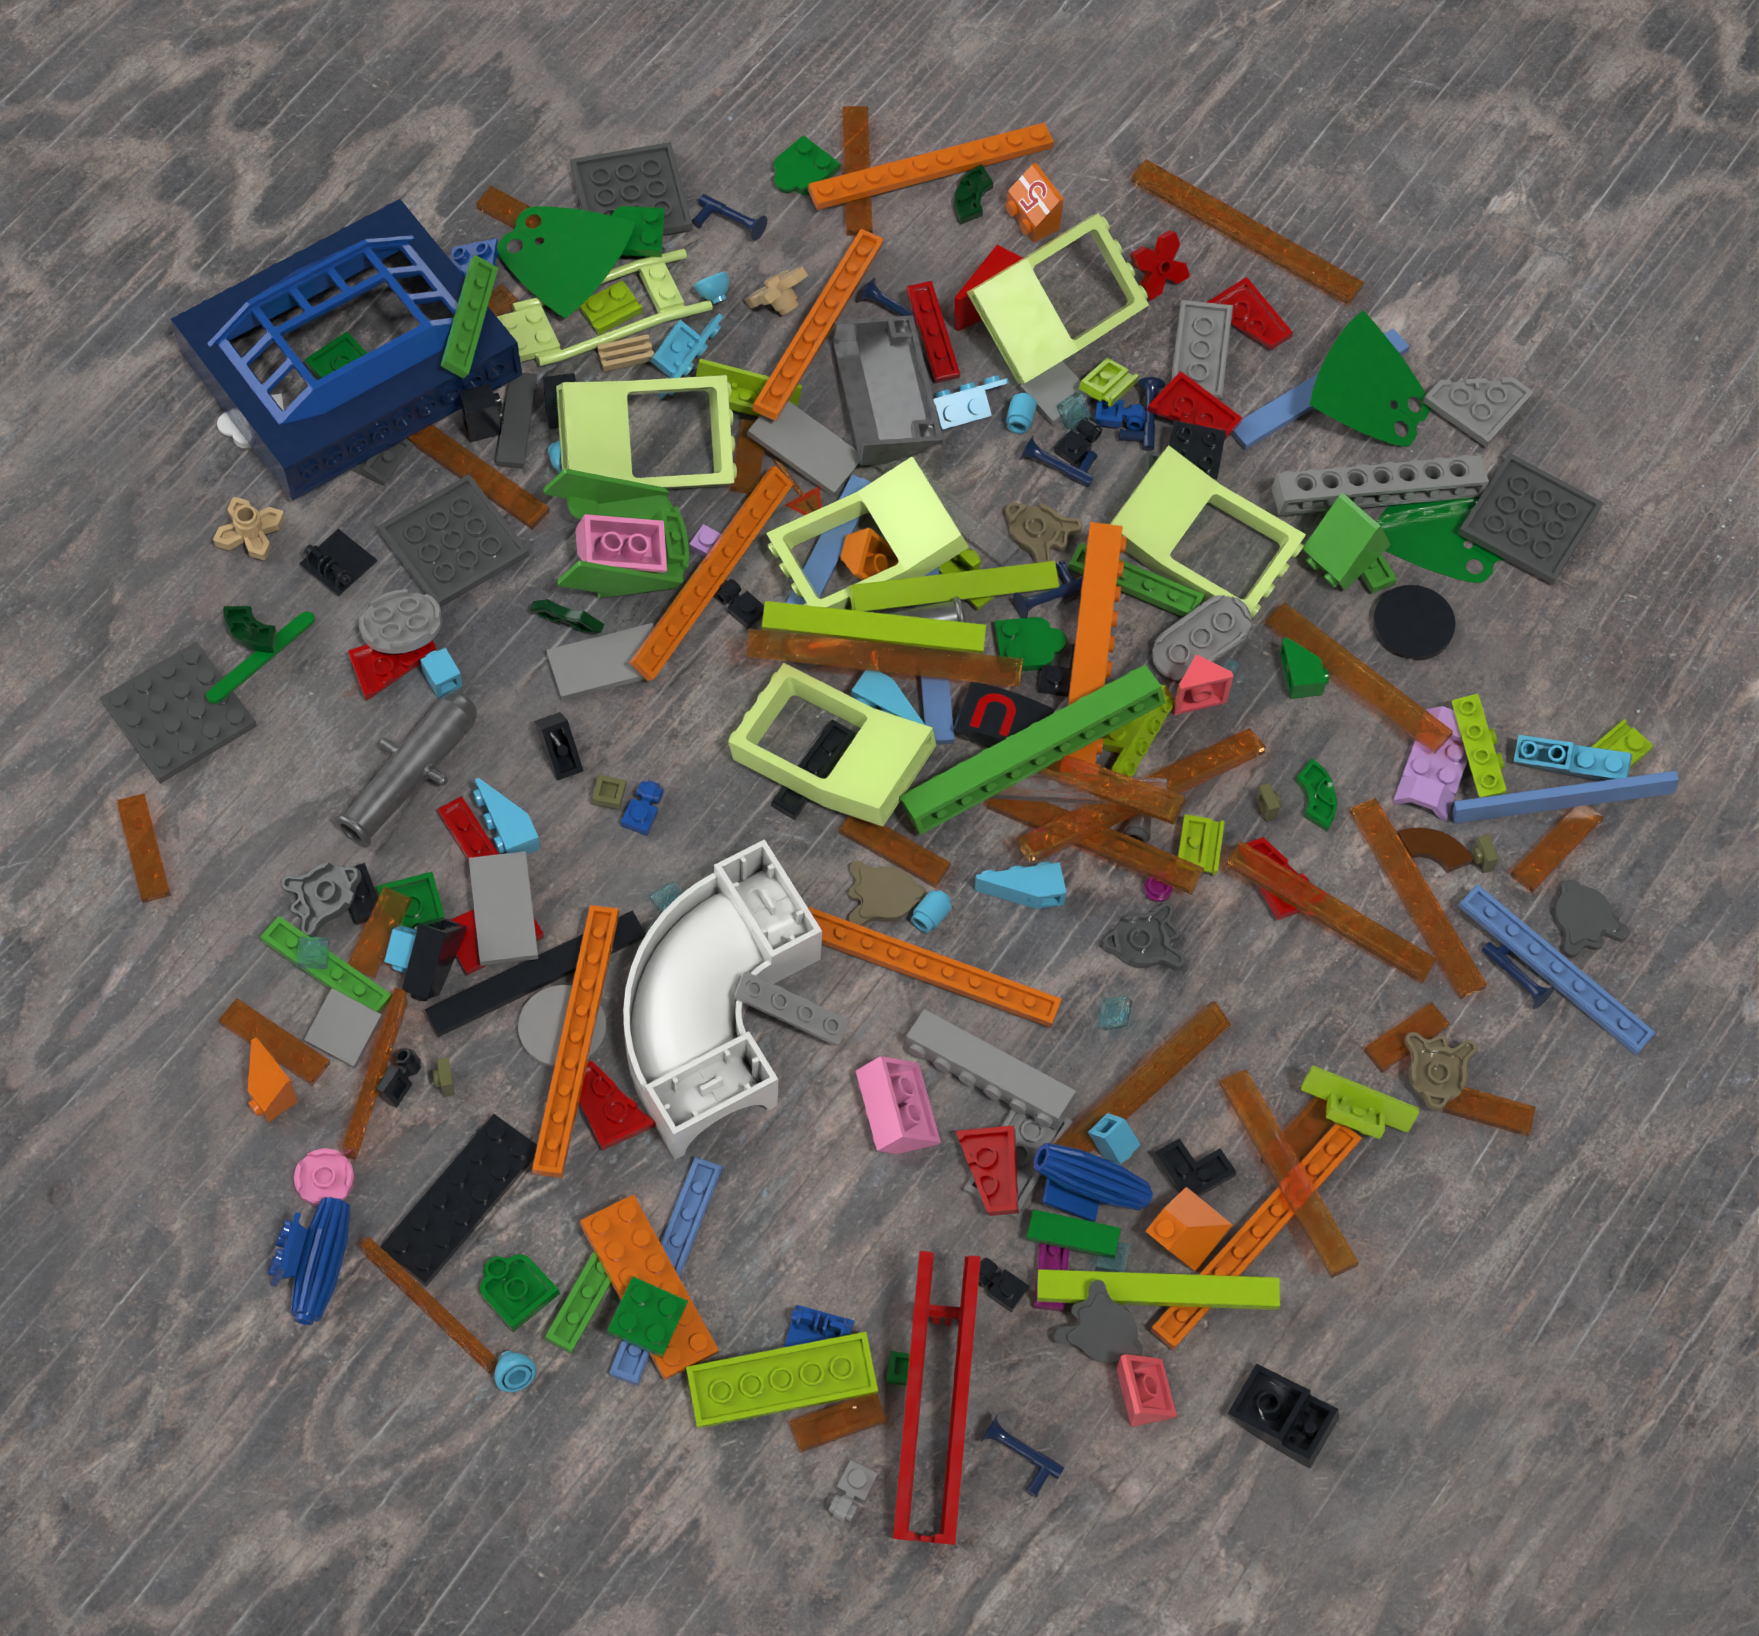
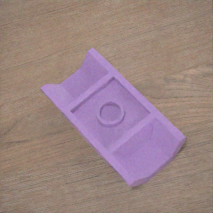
(1434, 778)

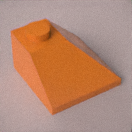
(867, 553)
(268, 1084)
(1189, 1228)

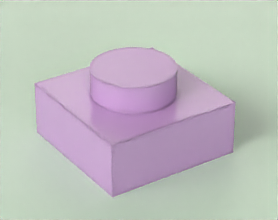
(704, 540)

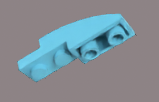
(1571, 759)

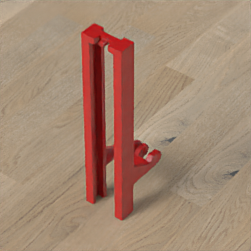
(966, 1315)

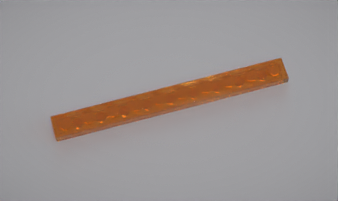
(1247, 232)
(883, 657)
(1180, 778)

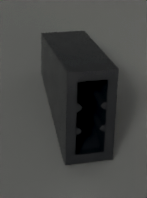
(432, 957)

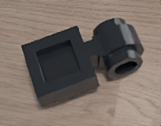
(1074, 446)
(744, 608)
(395, 1081)
(1005, 1289)

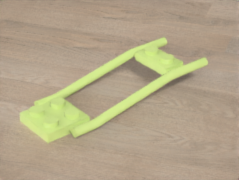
(537, 339)

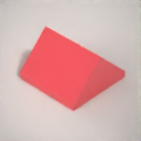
(1202, 686)
(1145, 1389)

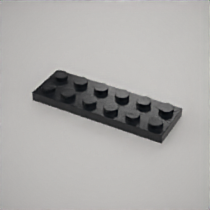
(460, 1199)

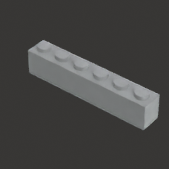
(990, 1070)

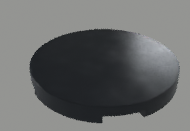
(1414, 622)

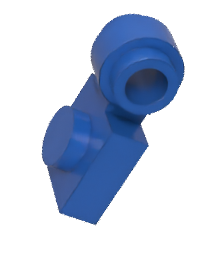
(1113, 416)
(641, 814)

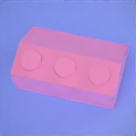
(622, 542)
(897, 1105)

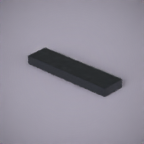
(819, 762)

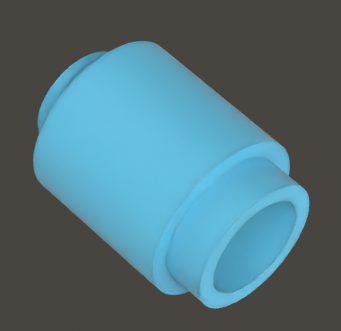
(1021, 413)
(931, 911)

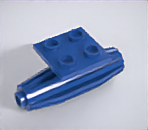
(1082, 1180)
(312, 1258)

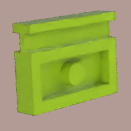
(610, 307)
(1108, 382)
(1625, 739)
(1201, 842)

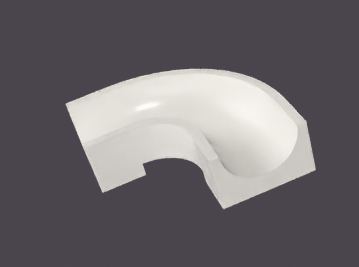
(679, 1000)

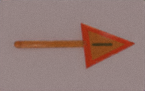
(805, 502)

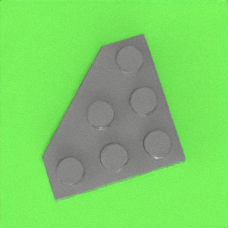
(1479, 405)

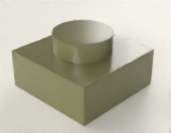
(609, 792)
(1268, 802)
(1485, 853)
(443, 1077)

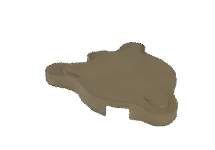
(1040, 529)
(882, 893)
(1437, 1070)

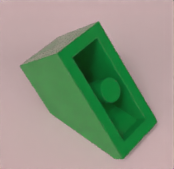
(1302, 670)

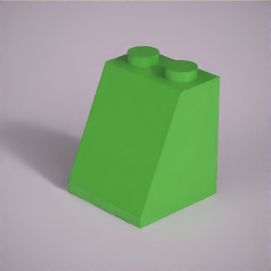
(1345, 543)

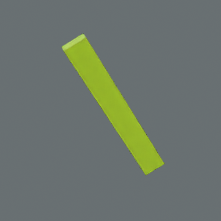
(945, 587)
(874, 627)
(1162, 1289)

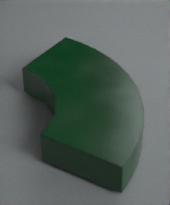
(969, 194)
(556, 613)
(249, 631)

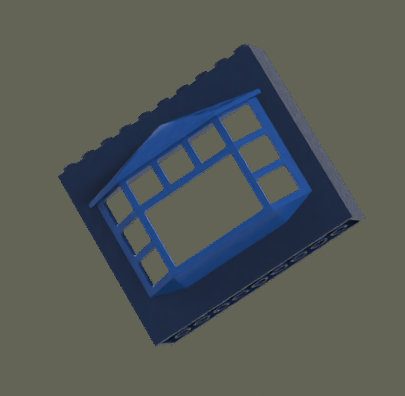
(365, 402)

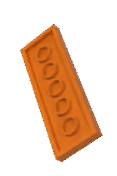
(631, 1248)

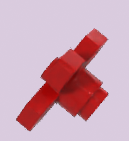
(1159, 264)

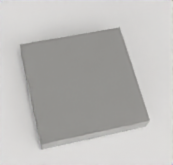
(1051, 389)
(344, 1027)

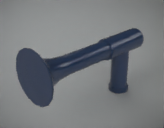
(756, 226)
(872, 292)
(1147, 436)
(1079, 474)
(1025, 604)
(1499, 956)
(1045, 1464)

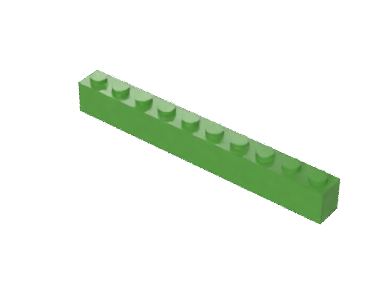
(1032, 749)

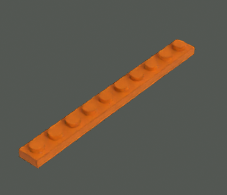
(930, 166)
(817, 325)
(711, 574)
(937, 969)
(575, 1042)
(1259, 1231)

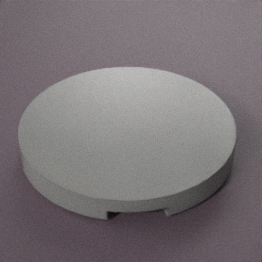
(400, 621)
(543, 1021)

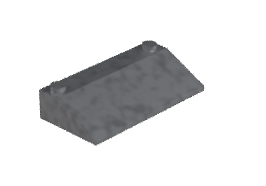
(886, 388)

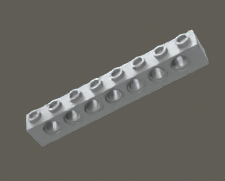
(1380, 484)

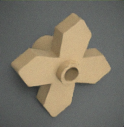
(778, 291)
(249, 528)

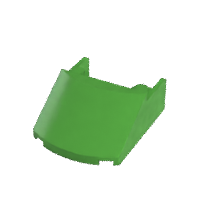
(627, 499)

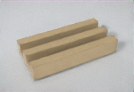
(624, 349)

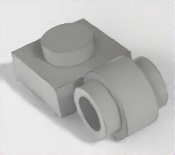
(854, 1484)

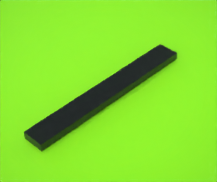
(522, 979)

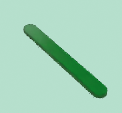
(259, 659)

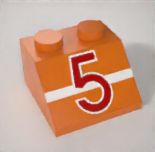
(1035, 204)

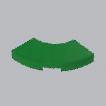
(1319, 793)

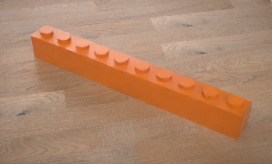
(1096, 619)

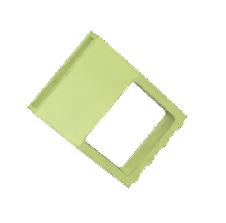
(1026, 321)
(598, 436)
(1167, 506)
(905, 513)
(871, 771)

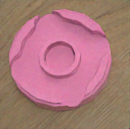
(323, 1175)

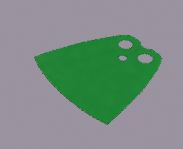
(572, 260)
(1362, 379)
(1430, 538)

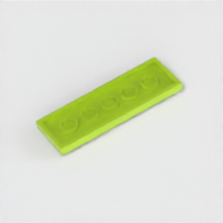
(782, 1380)

